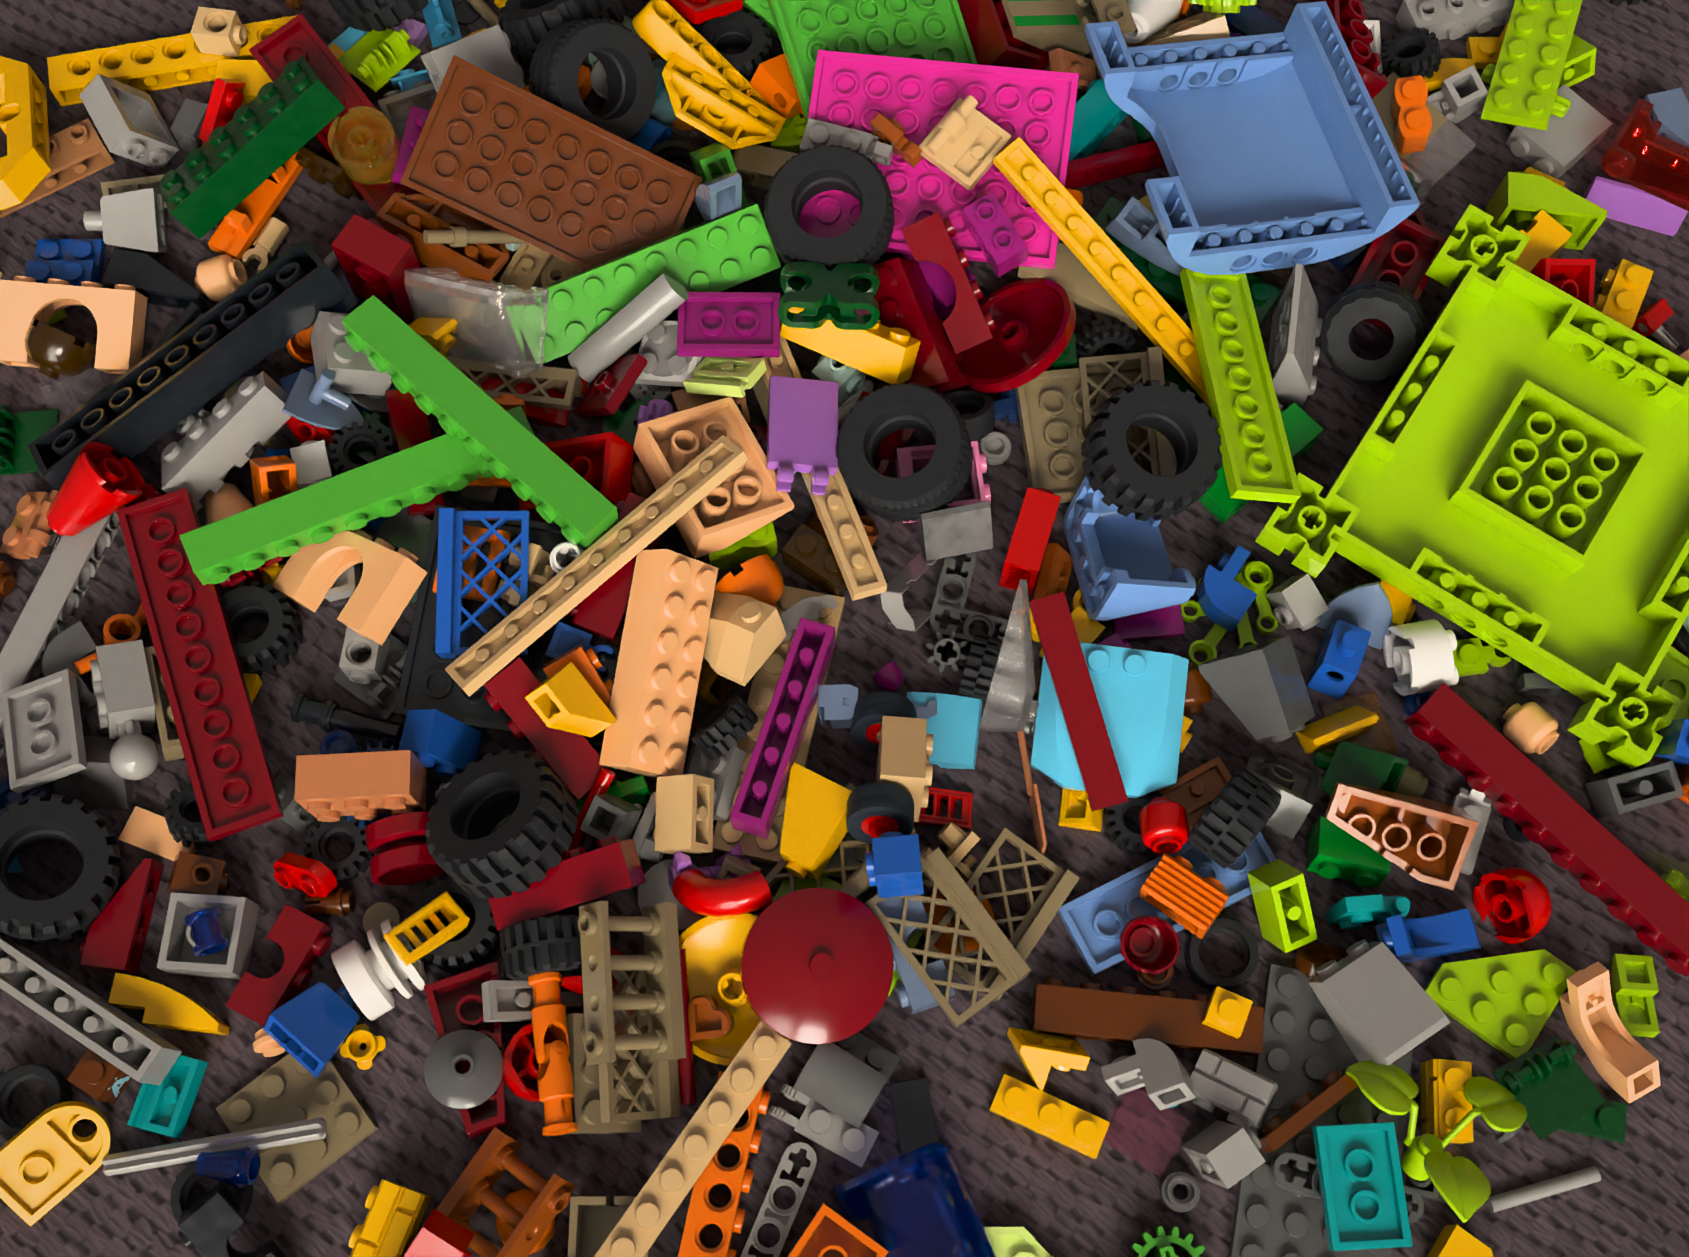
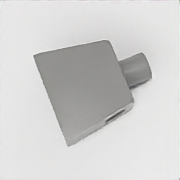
(131, 220)

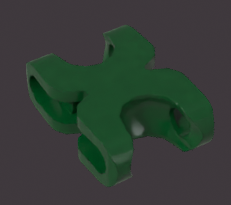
(829, 295)

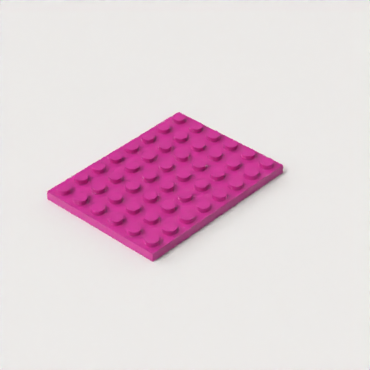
(918, 94)

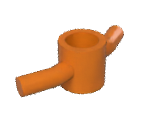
(114, 626)

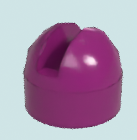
(889, 677)

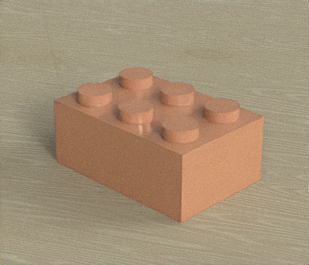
(360, 784)

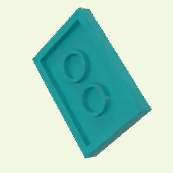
(1362, 1186)

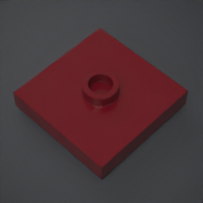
(611, 387)

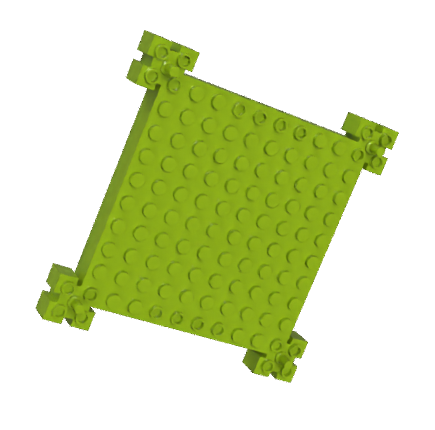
(1526, 488)

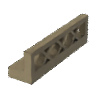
(557, 379)

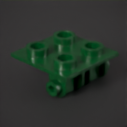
(16, 433)
(1550, 1086)

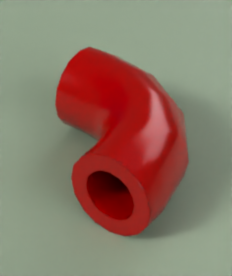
(721, 896)

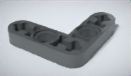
(955, 607)

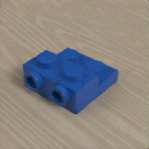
(68, 260)

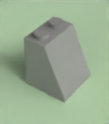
(1376, 1003)

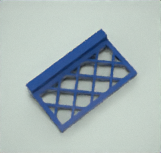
(451, 573)

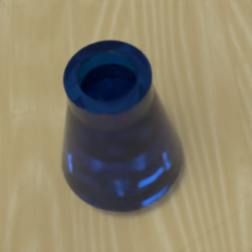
(232, 1166)

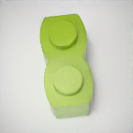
(757, 543)

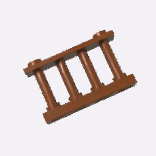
(476, 1188)

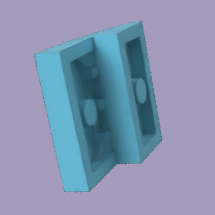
(953, 728)

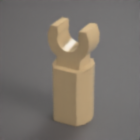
(266, 243)

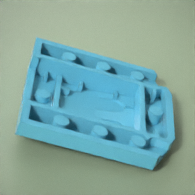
(1142, 712)

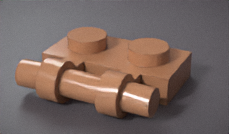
(29, 528)

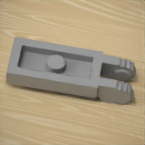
(827, 1128)

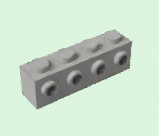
(1453, 17)

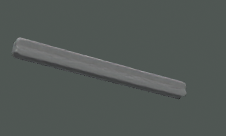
(189, 1150)

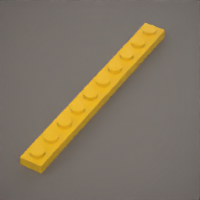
(1103, 260)

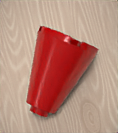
(93, 490)

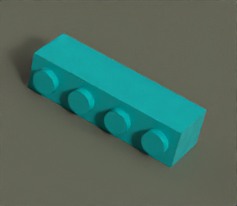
(1093, 120)

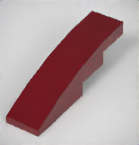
(409, 428)

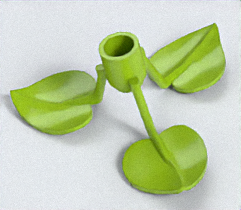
(1455, 1178)

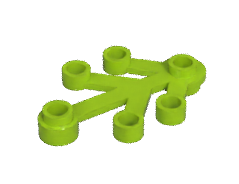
(1243, 629)

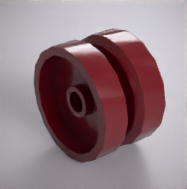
(400, 850)

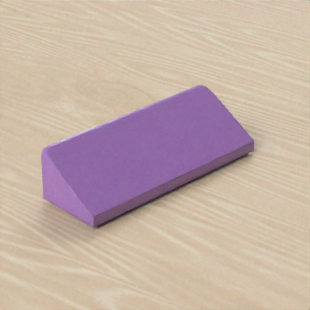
(1635, 206)

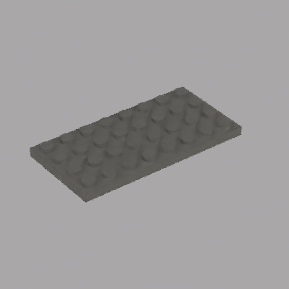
(1298, 1052)

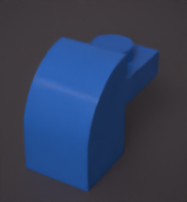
(1221, 596)

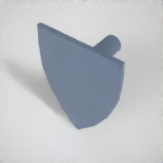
(319, 404)
(1363, 607)

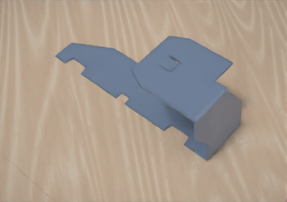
(839, 701)

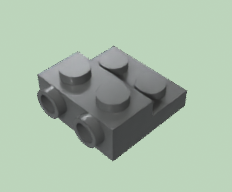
(397, 104)

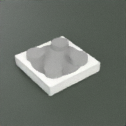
(663, 364)

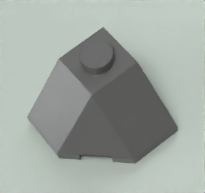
(1297, 791)

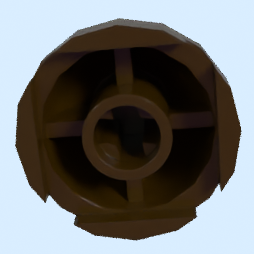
(57, 350)

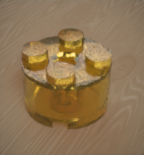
(365, 145)

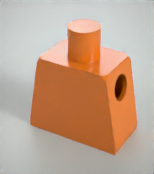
(777, 87)
(272, 477)

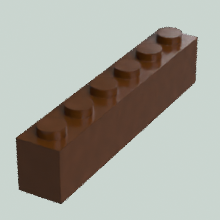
(1130, 1016)

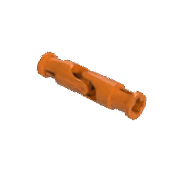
(554, 1071)

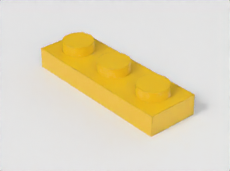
(1049, 1116)

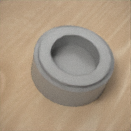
(996, 448)

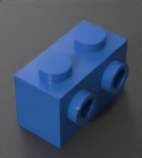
(440, 741)
(895, 865)

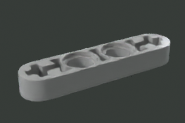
(770, 1213)

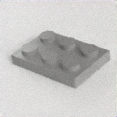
(43, 731)

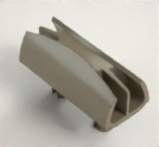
(1081, 287)

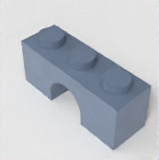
(911, 990)

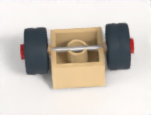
(890, 727)

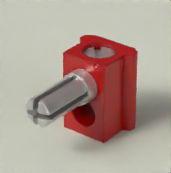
(1651, 323)

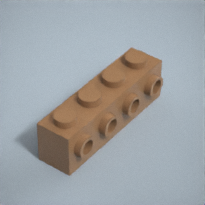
(73, 156)

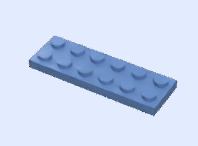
(1100, 915)

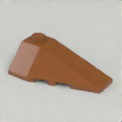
(1410, 831)

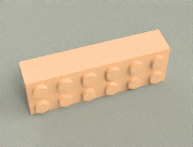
(659, 664)

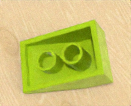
(1525, 195)

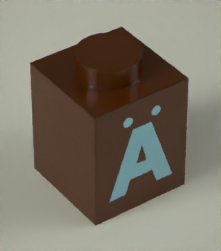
(99, 1078)

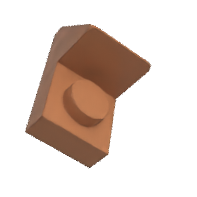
(1069, 62)

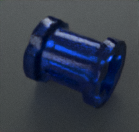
(206, 931)

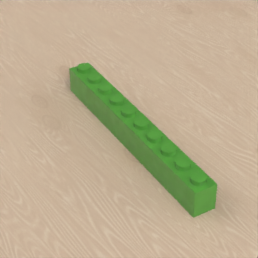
(480, 423)
(333, 506)

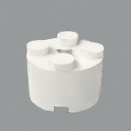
(1421, 656)

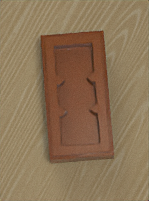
(1054, 571)

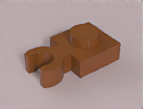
(892, 133)

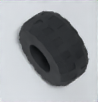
(1373, 301)

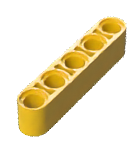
(670, 33)

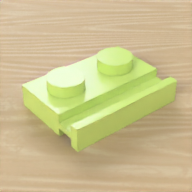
(725, 376)

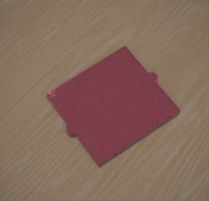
(1146, 1132)

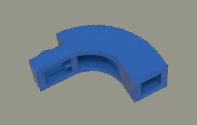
(1429, 936)

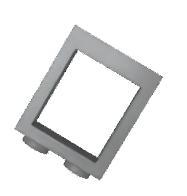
(114, 108)

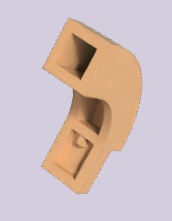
(1604, 1038)

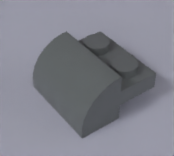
(847, 1076)

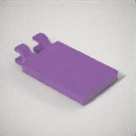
(802, 430)

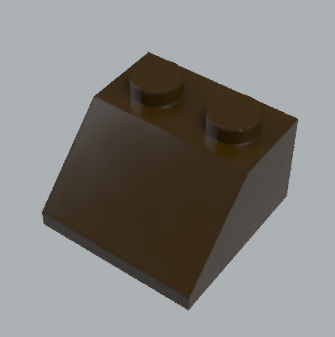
(813, 559)

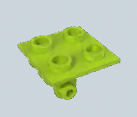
(379, 57)

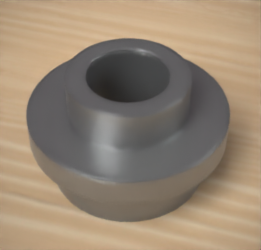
(1192, 1188)

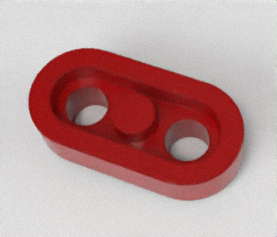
(304, 875)

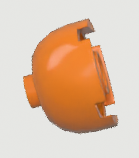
(758, 580)

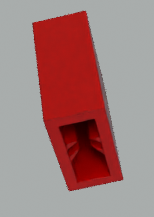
(1030, 538)

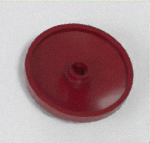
(1032, 331)
(816, 965)

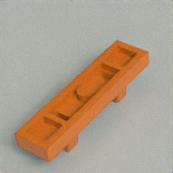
(249, 217)

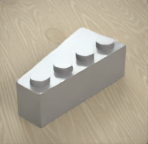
(224, 438)

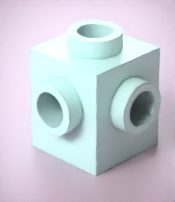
(848, 378)

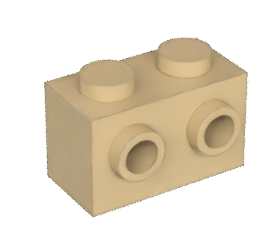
(684, 814)

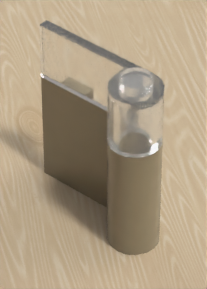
(1444, 147)

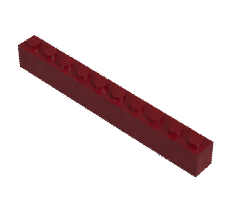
(1556, 823)

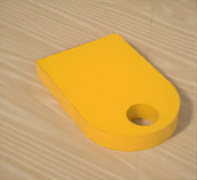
(50, 1160)

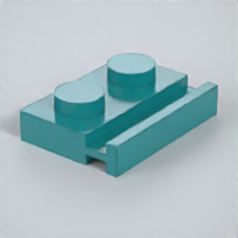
(168, 1105)

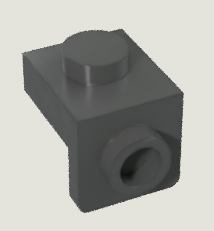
(294, 813)

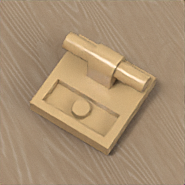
(965, 143)

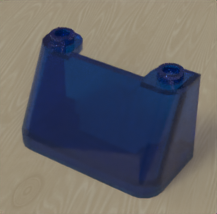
(917, 1206)

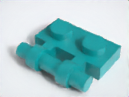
(1355, 910)

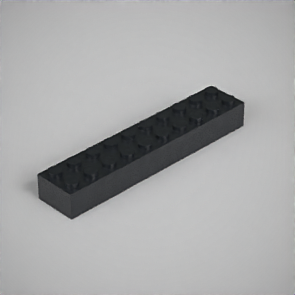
(195, 363)

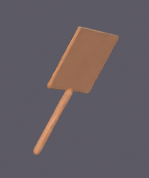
(1034, 801)

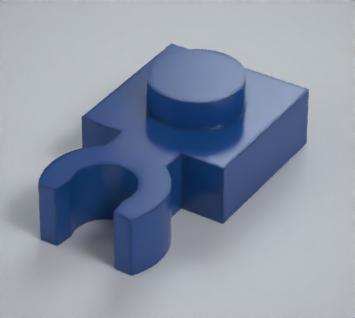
(569, 636)

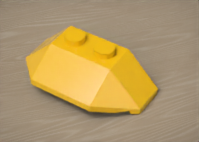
(718, 107)

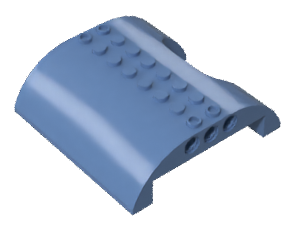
(1262, 144)

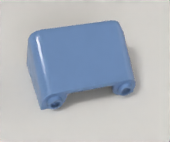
(1120, 560)

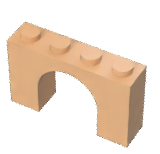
(117, 311)
(383, 590)

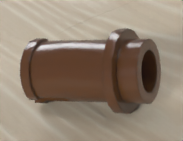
(335, 902)

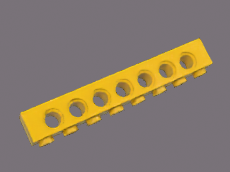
(148, 63)

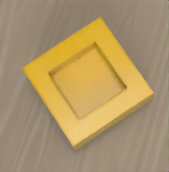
(1227, 1012)

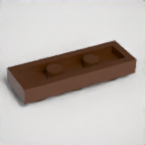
(1306, 1110)

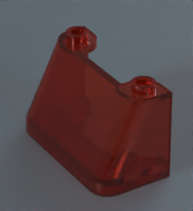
(1648, 159)

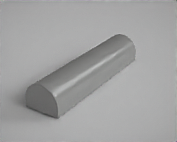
(627, 327)

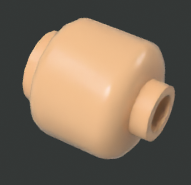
(219, 277)
(1530, 728)

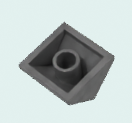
(955, 531)
(98, 783)

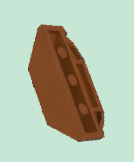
(419, 212)

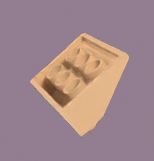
(735, 506)

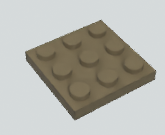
(293, 1094)

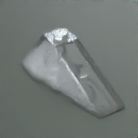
(1013, 682)

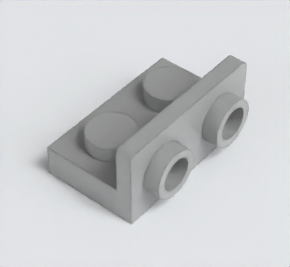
(724, 772)

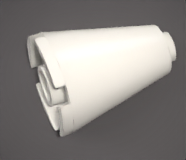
(1151, 17)

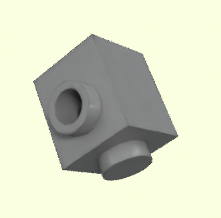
(1297, 603)

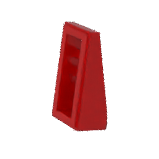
(936, 820)

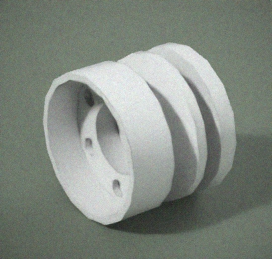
(375, 972)

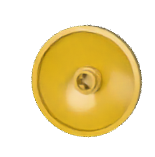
(714, 969)

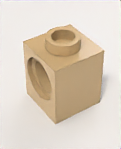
(218, 31)

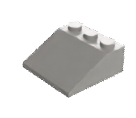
(1293, 340)

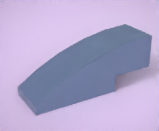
(719, 196)
(1140, 232)

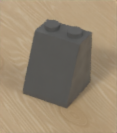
(1262, 688)

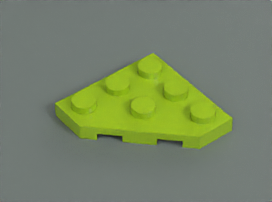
(1502, 996)

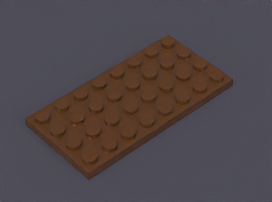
(543, 171)

